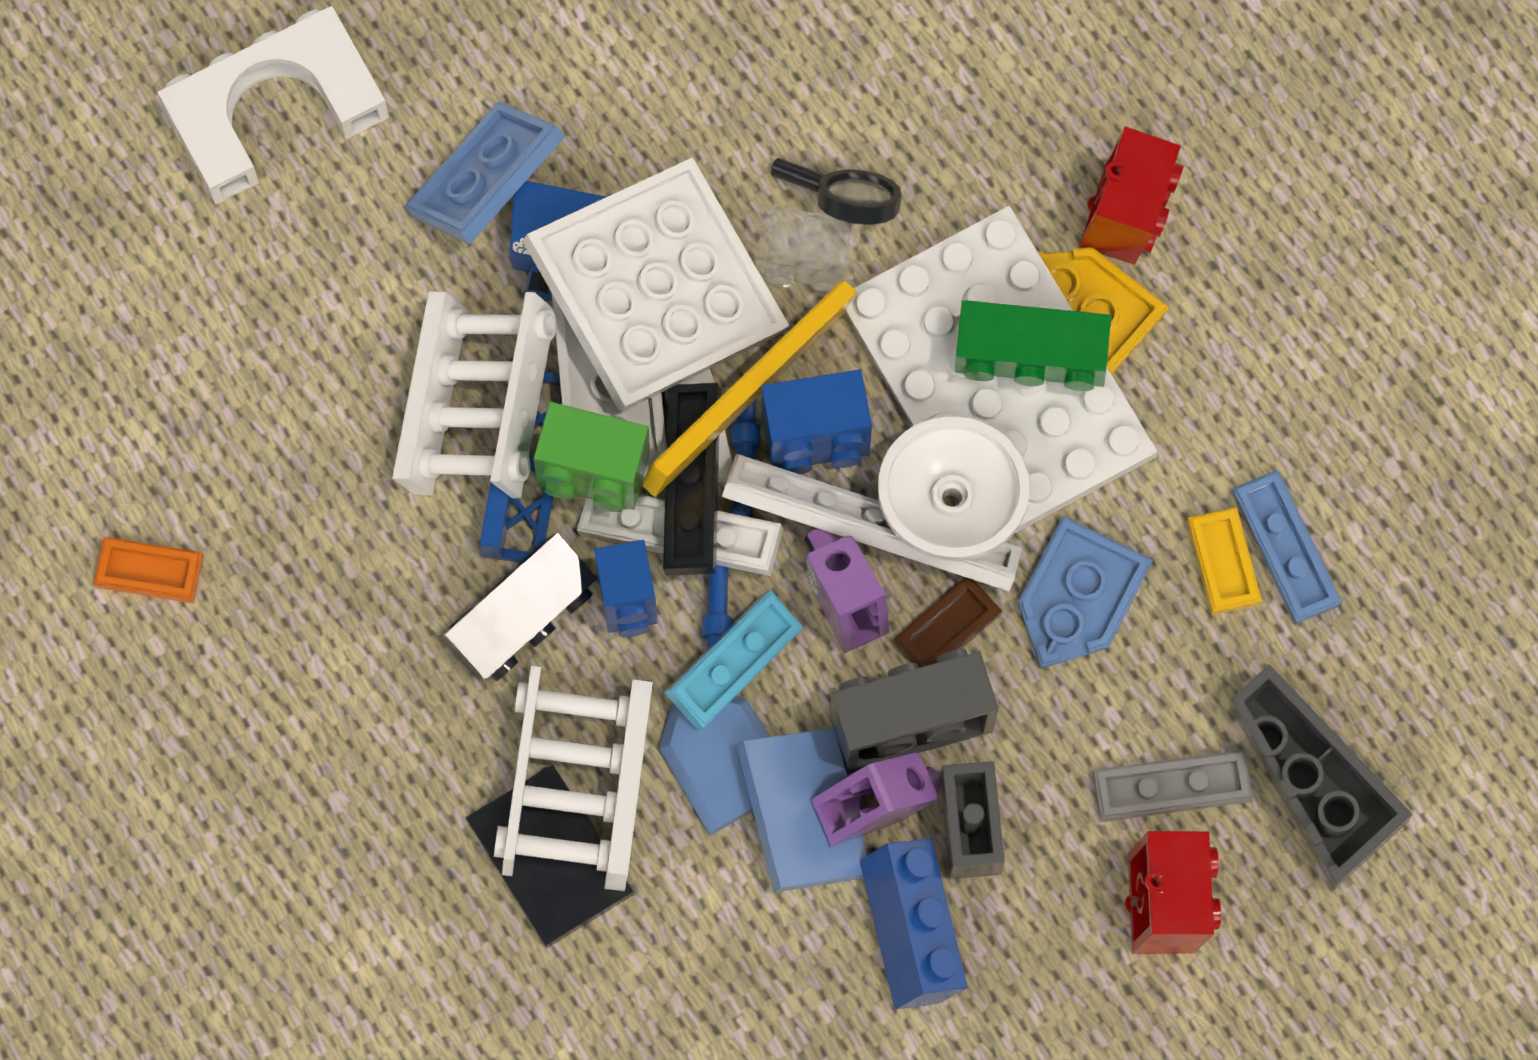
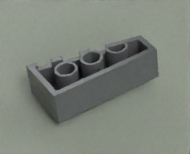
(1319, 778)

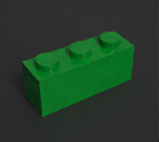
(1032, 345)

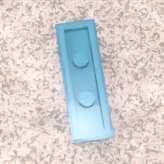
(733, 660)

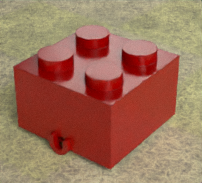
(1132, 196)
(1174, 890)

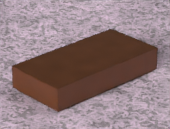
(948, 623)

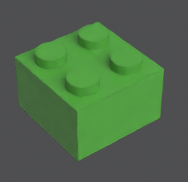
(591, 457)

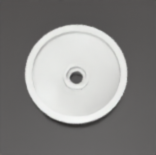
(958, 460)

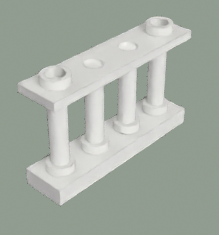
(432, 384)
(615, 807)

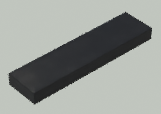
(693, 494)

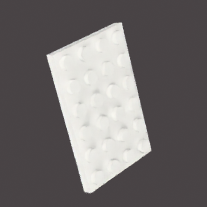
(911, 333)

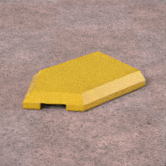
(1099, 286)

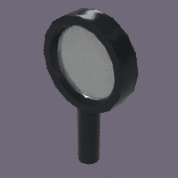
(846, 194)

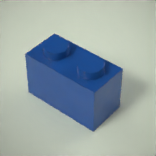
(626, 588)

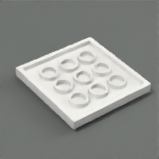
(655, 284)

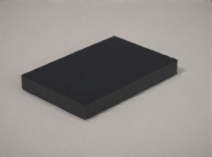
(551, 892)

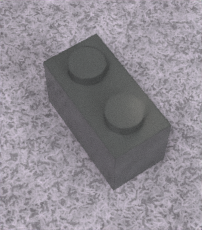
(972, 820)

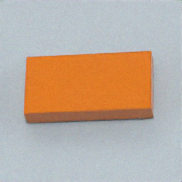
(148, 570)

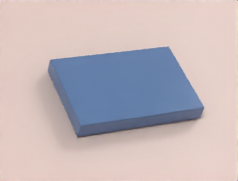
(484, 172)
(781, 781)

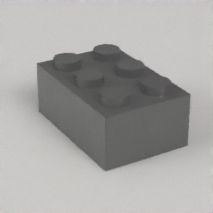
(913, 709)

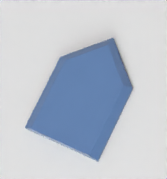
(1079, 593)
(709, 761)

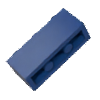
(913, 923)

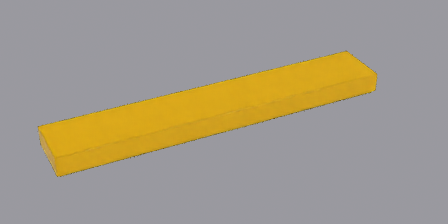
(748, 388)

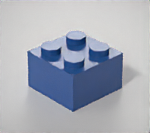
(817, 421)

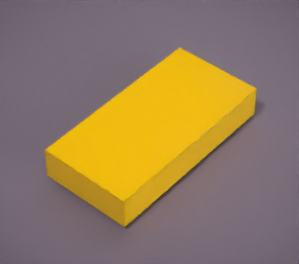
(1224, 561)

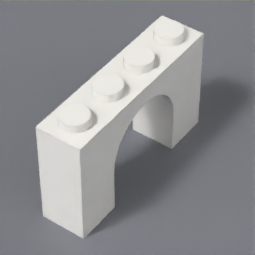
(311, 51)

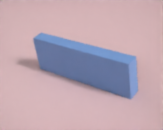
(1286, 547)

